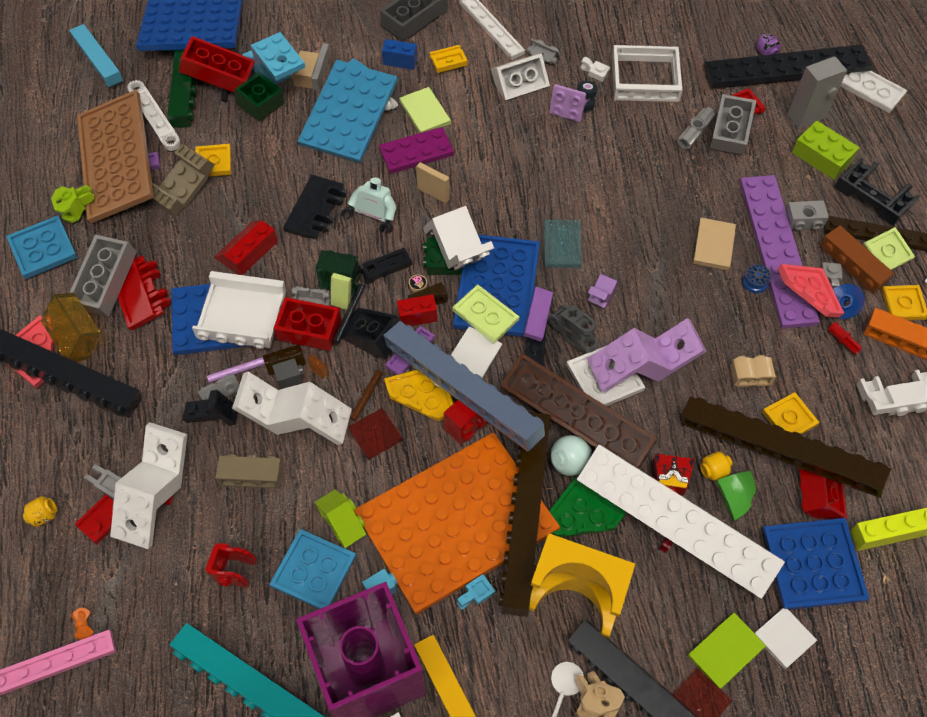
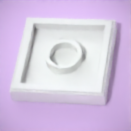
(785, 637)

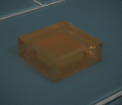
(317, 366)

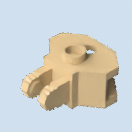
(597, 697)

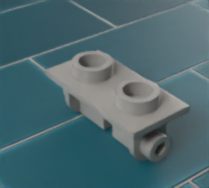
(550, 53)
(312, 295)
(226, 385)

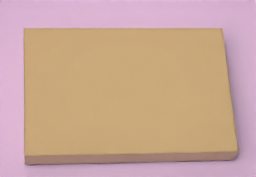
(714, 244)

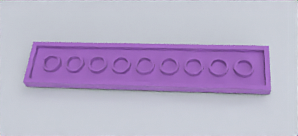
(776, 247)

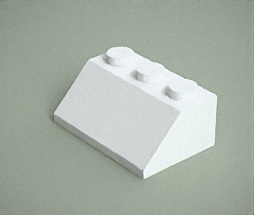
(520, 76)

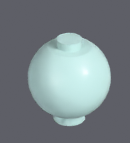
(570, 455)

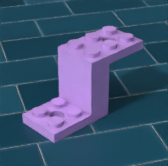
(646, 355)

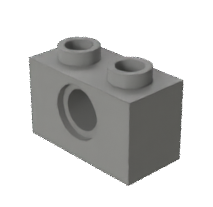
(807, 215)

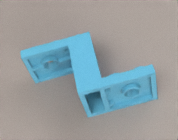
(275, 58)

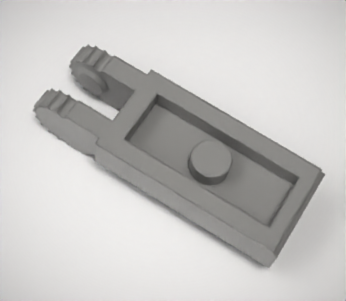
(105, 483)

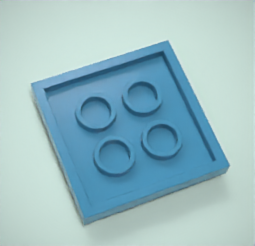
(41, 247)
(313, 570)

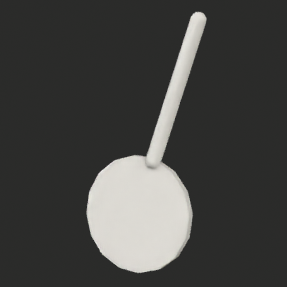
(564, 681)

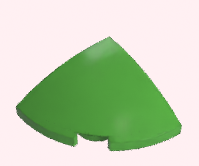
(738, 493)

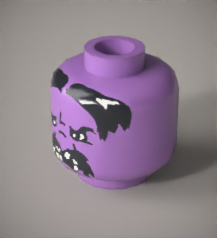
(768, 44)

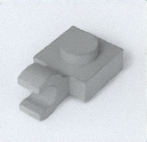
(833, 272)

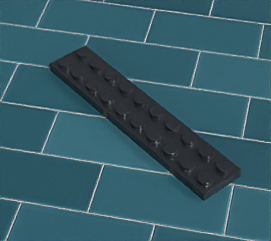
(781, 66)

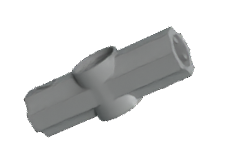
(696, 128)

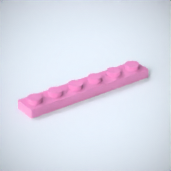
(56, 661)

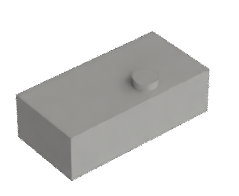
(816, 92)
(103, 274)

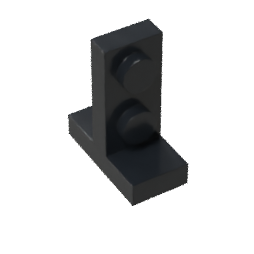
(214, 408)

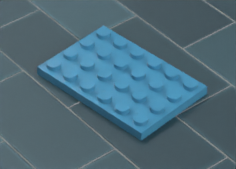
(348, 111)

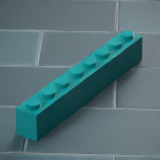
(237, 676)

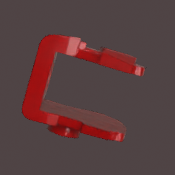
(220, 554)

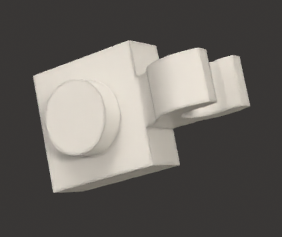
(597, 70)

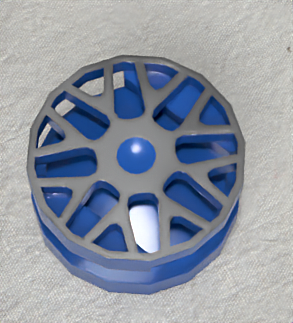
(757, 278)

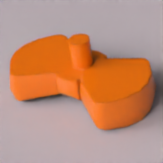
(82, 629)

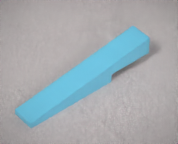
(96, 55)

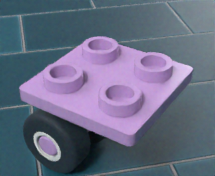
(571, 102)

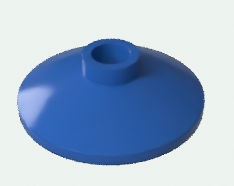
(850, 293)

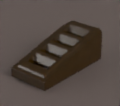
(438, 290)

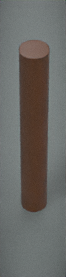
(366, 395)

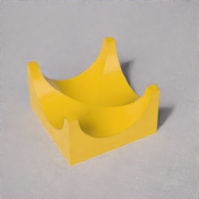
(583, 570)

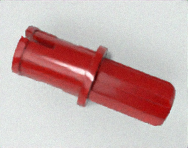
(845, 338)

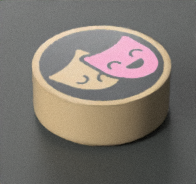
(417, 283)

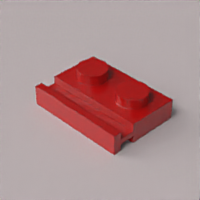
(98, 520)

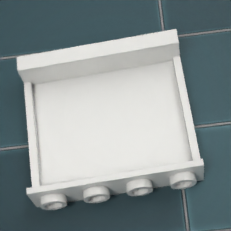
(240, 310)

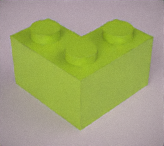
(340, 515)

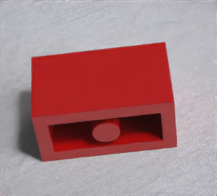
(417, 310)

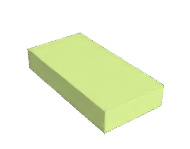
(340, 291)

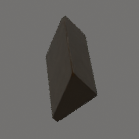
(283, 355)

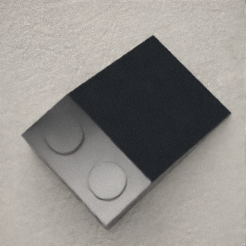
(367, 331)

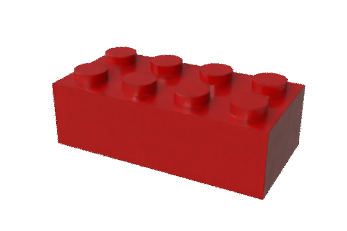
(215, 64)

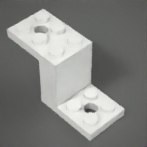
(457, 238)
(292, 408)
(148, 485)

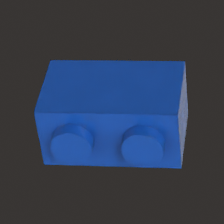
(399, 54)

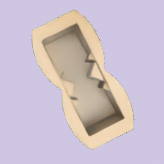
(752, 371)

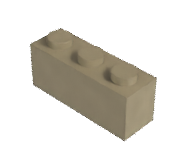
(249, 471)

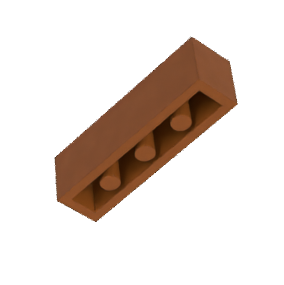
(856, 259)

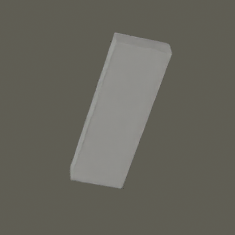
(320, 67)

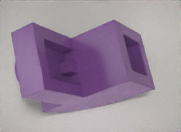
(603, 290)

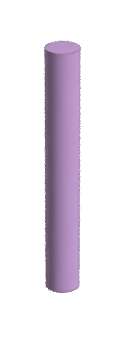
(236, 369)

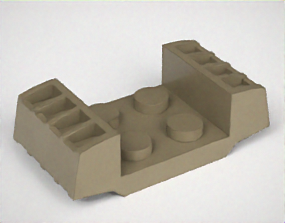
(182, 181)

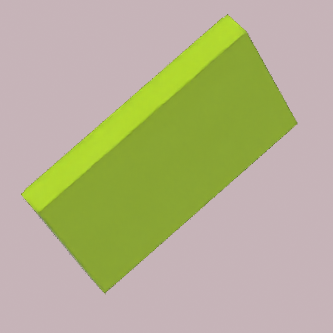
(726, 650)

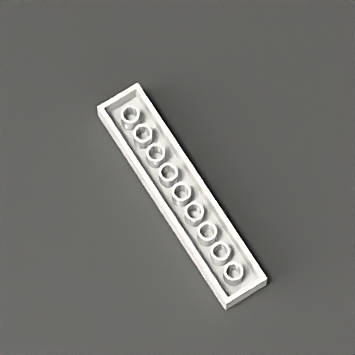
(681, 521)

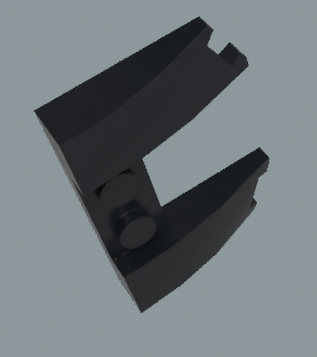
(891, 208)

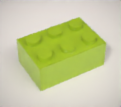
(825, 150)

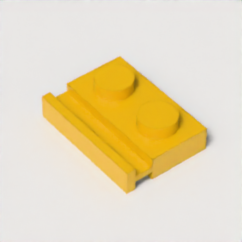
(448, 58)

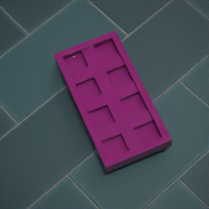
(417, 148)

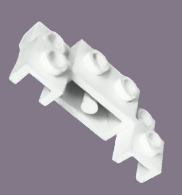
(897, 398)

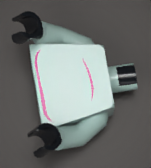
(374, 202)

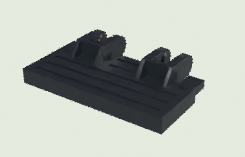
(315, 207)

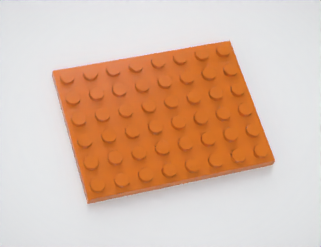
(448, 522)

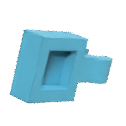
(477, 591)

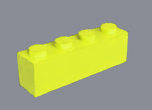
(890, 529)

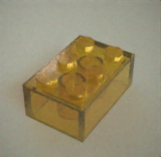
(70, 326)

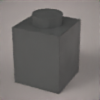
(288, 373)

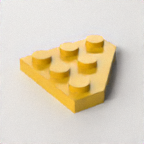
(419, 393)

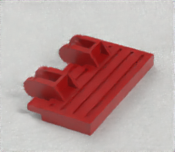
(138, 295)

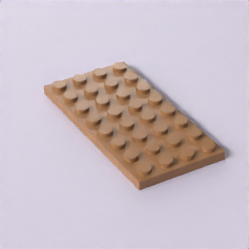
(115, 156)

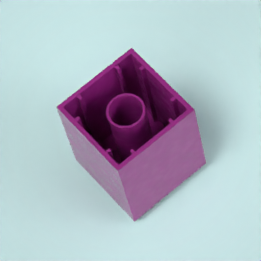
(363, 654)

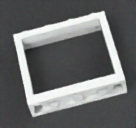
(647, 92)

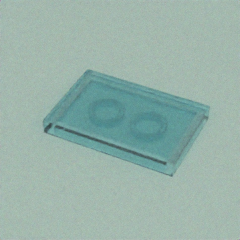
(562, 243)

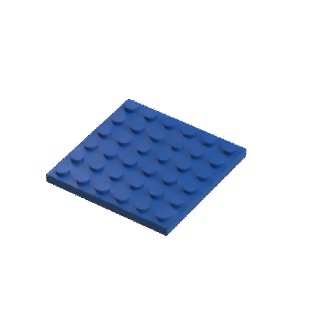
(173, 22)

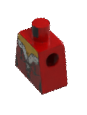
(673, 471)

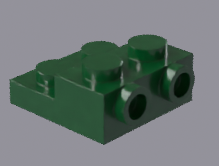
(435, 261)

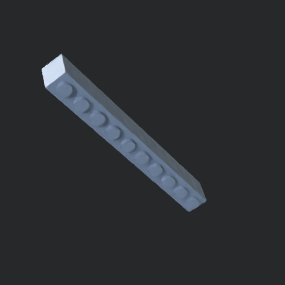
(465, 386)

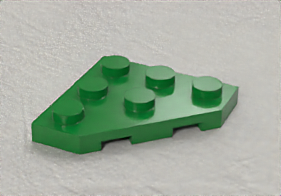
(584, 512)

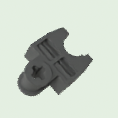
(574, 326)

